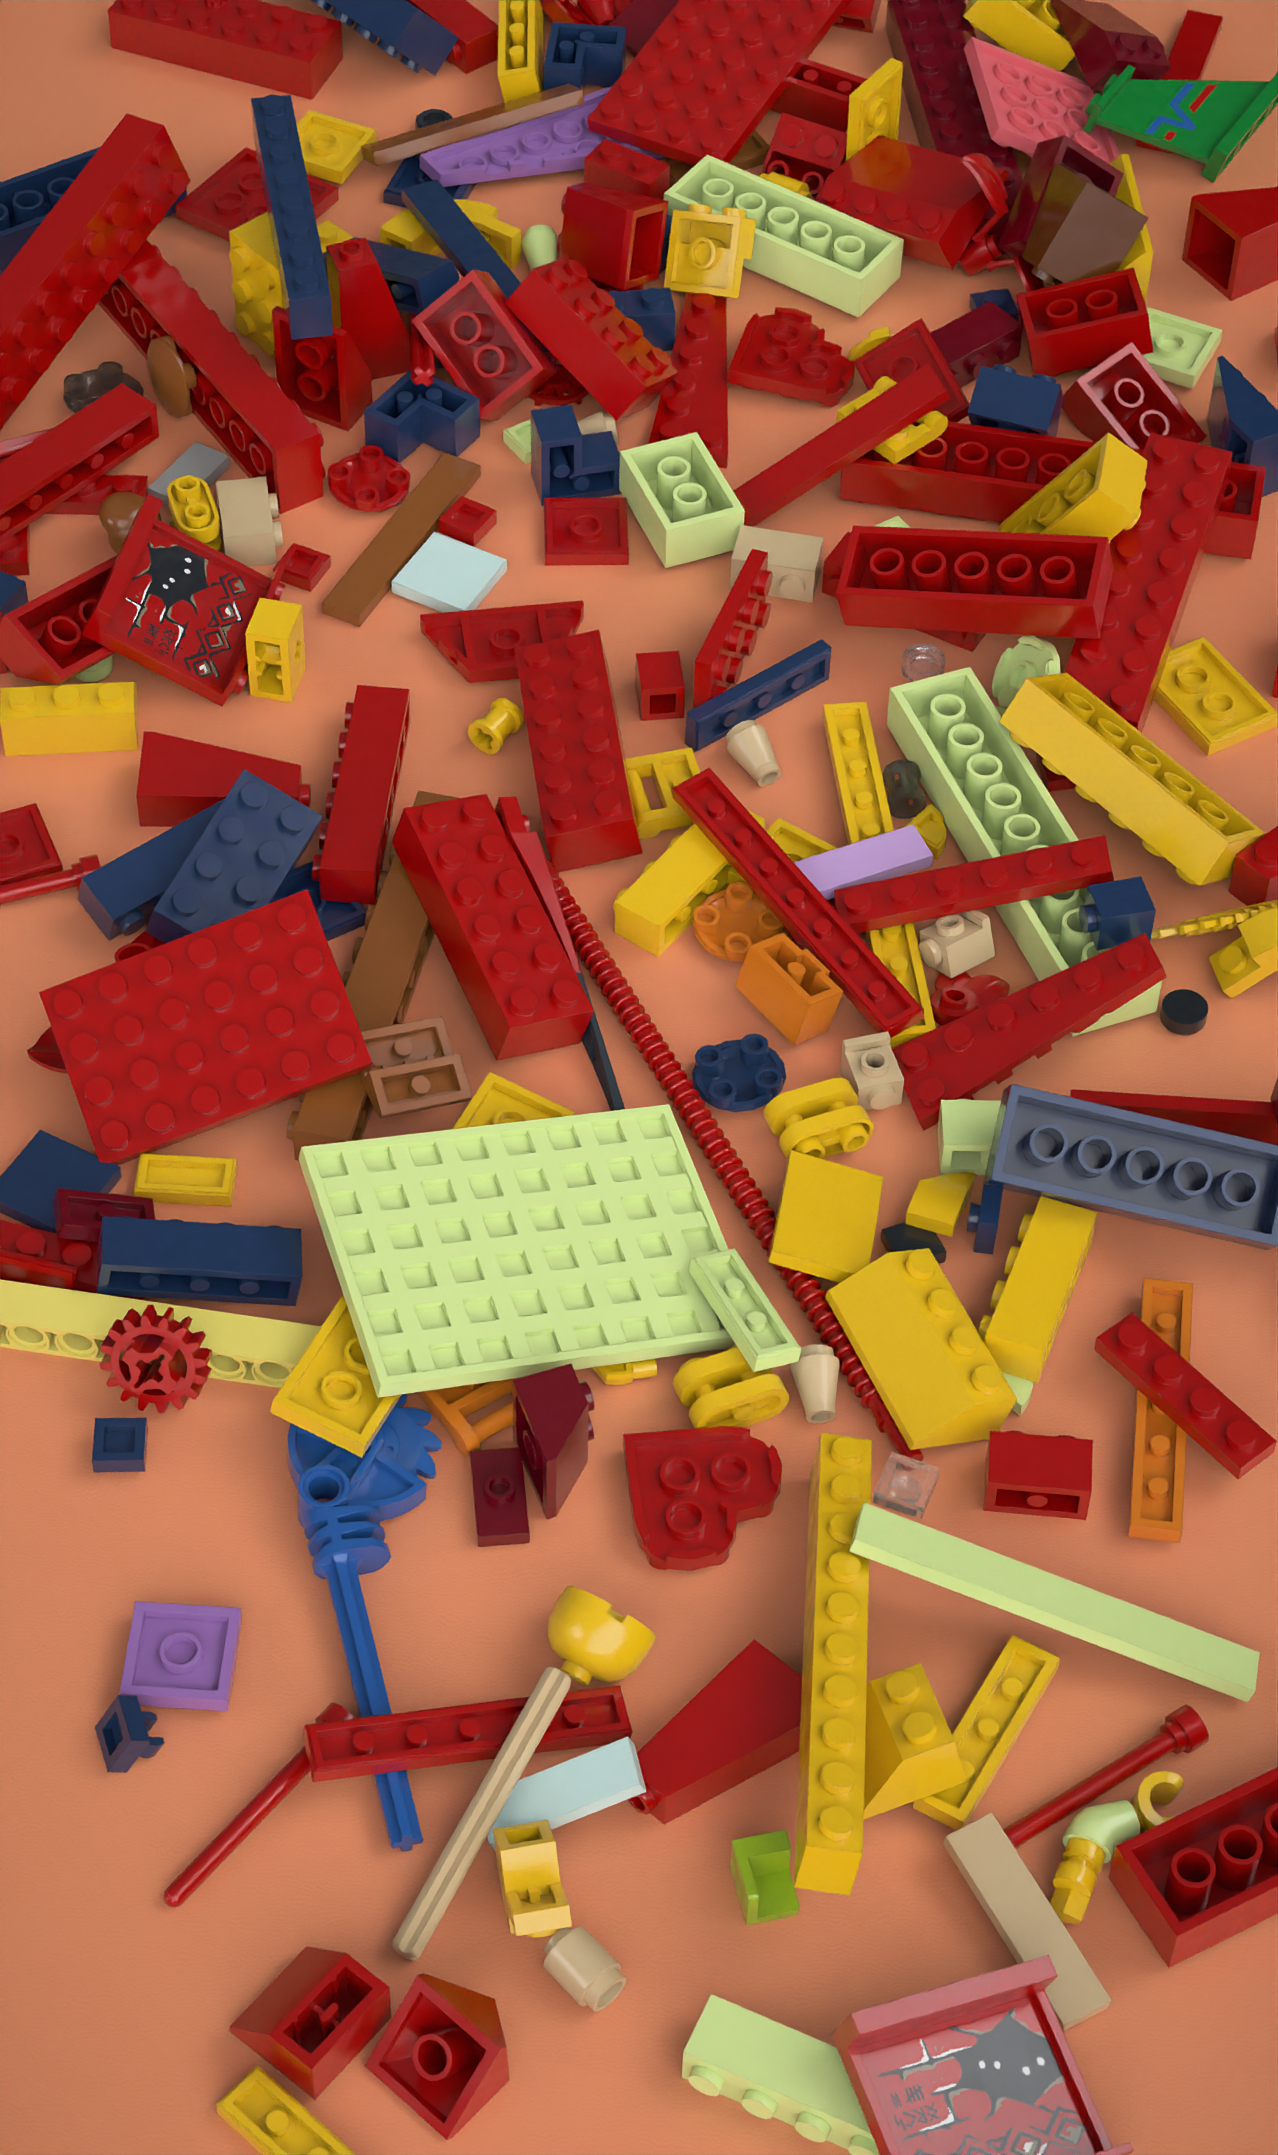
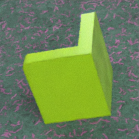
(763, 1877)

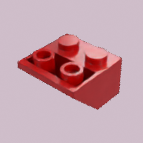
(805, 151)
(315, 2017)

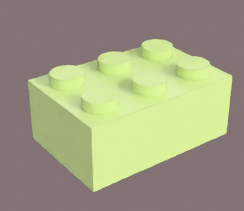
(680, 499)

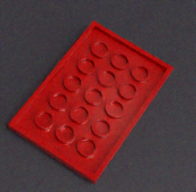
(206, 1029)

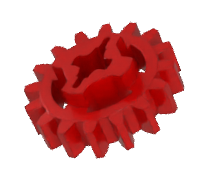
(170, 1378)

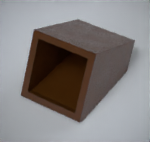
(1080, 230)

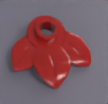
(964, 994)

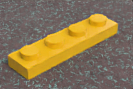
(992, 1727)

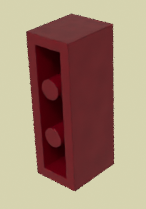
(979, 339)

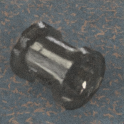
(904, 789)

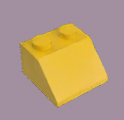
(906, 1742)

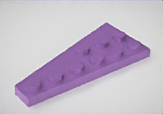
(525, 149)

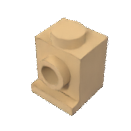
(957, 942)
(872, 1071)

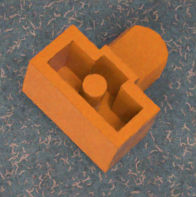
(789, 988)

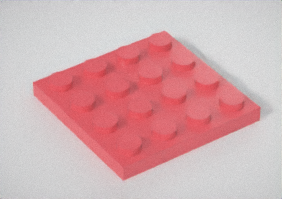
(1033, 102)

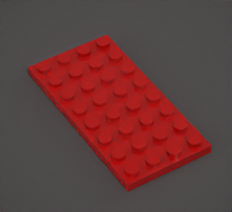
(712, 75)

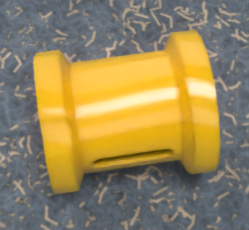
(491, 730)

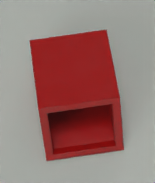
(613, 234)
(1234, 239)

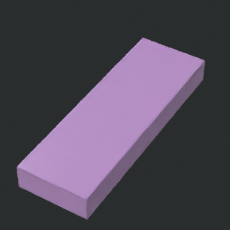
(868, 861)

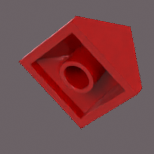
(443, 2053)

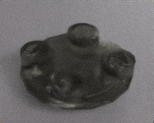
(90, 385)

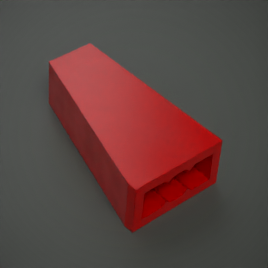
(366, 308)
(189, 776)
(723, 1735)

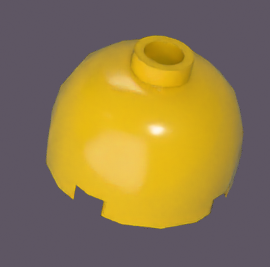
(596, 1638)

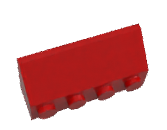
(45, 635)

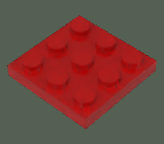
(237, 196)

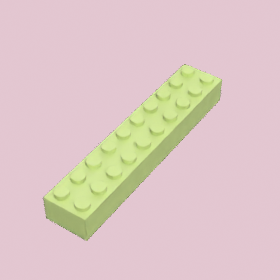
(996, 809)

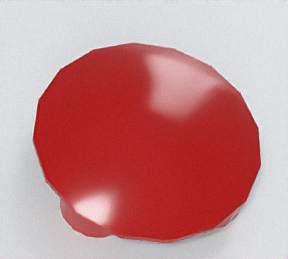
(368, 480)

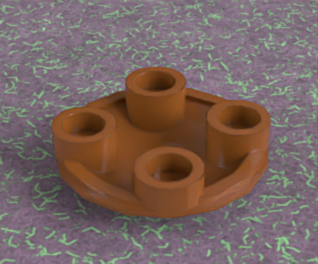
(170, 377)

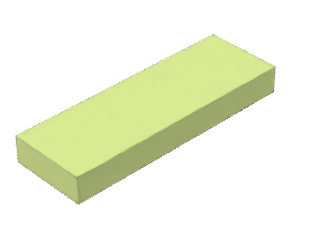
(744, 1310)

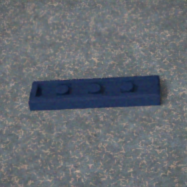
(758, 695)

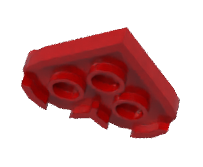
(791, 359)
(694, 1490)

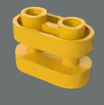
(194, 510)
(819, 1119)
(728, 1392)

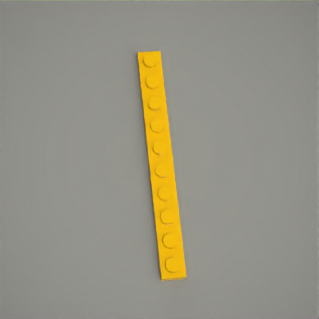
(866, 816)

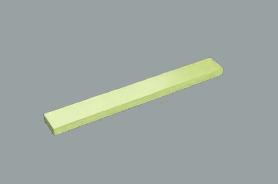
(1055, 1602)

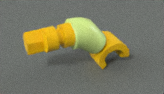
(1093, 1839)

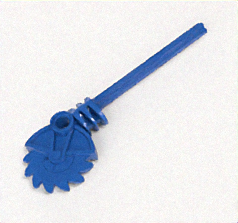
(350, 1542)

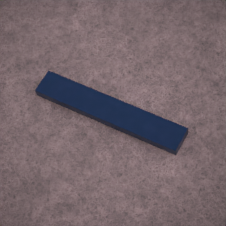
(456, 233)

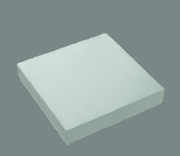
(449, 575)

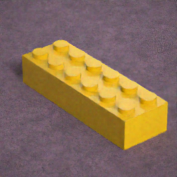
(1129, 777)

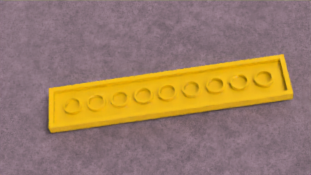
(331, 1383)

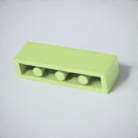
(776, 2075)

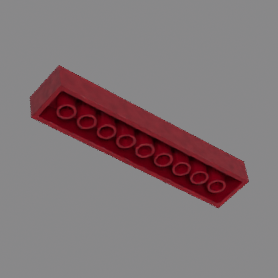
(941, 89)

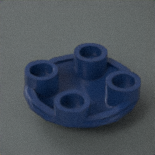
(738, 1074)

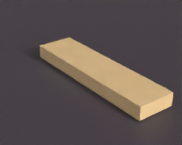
(1025, 1917)

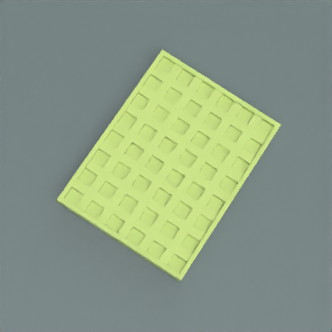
(518, 1247)

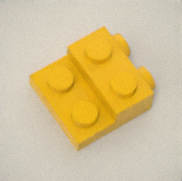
(708, 250)

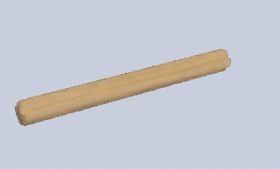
(481, 1814)

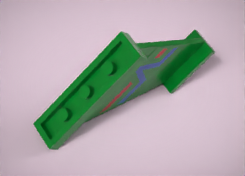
(1188, 117)

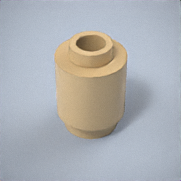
(583, 1968)

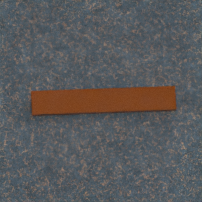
(472, 125)
(400, 539)

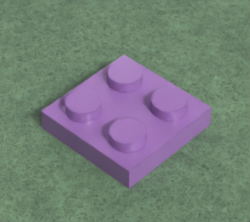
(182, 1655)

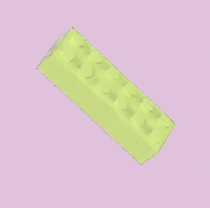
(797, 237)

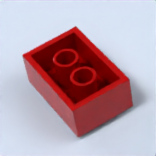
(1083, 322)
(484, 344)

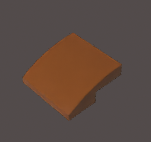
(413, 1068)

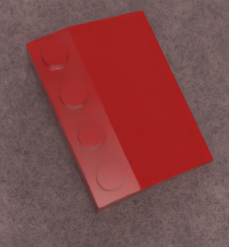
(913, 195)

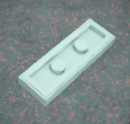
(575, 1788)

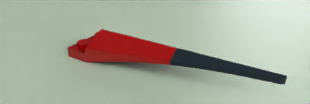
(537, 869)

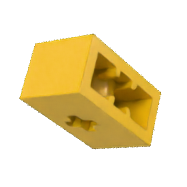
(275, 650)

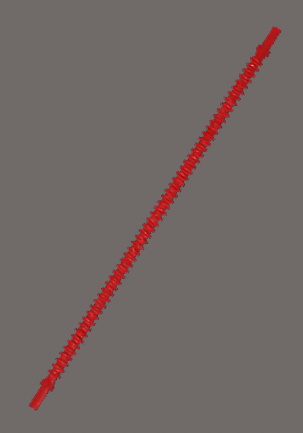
(721, 1155)

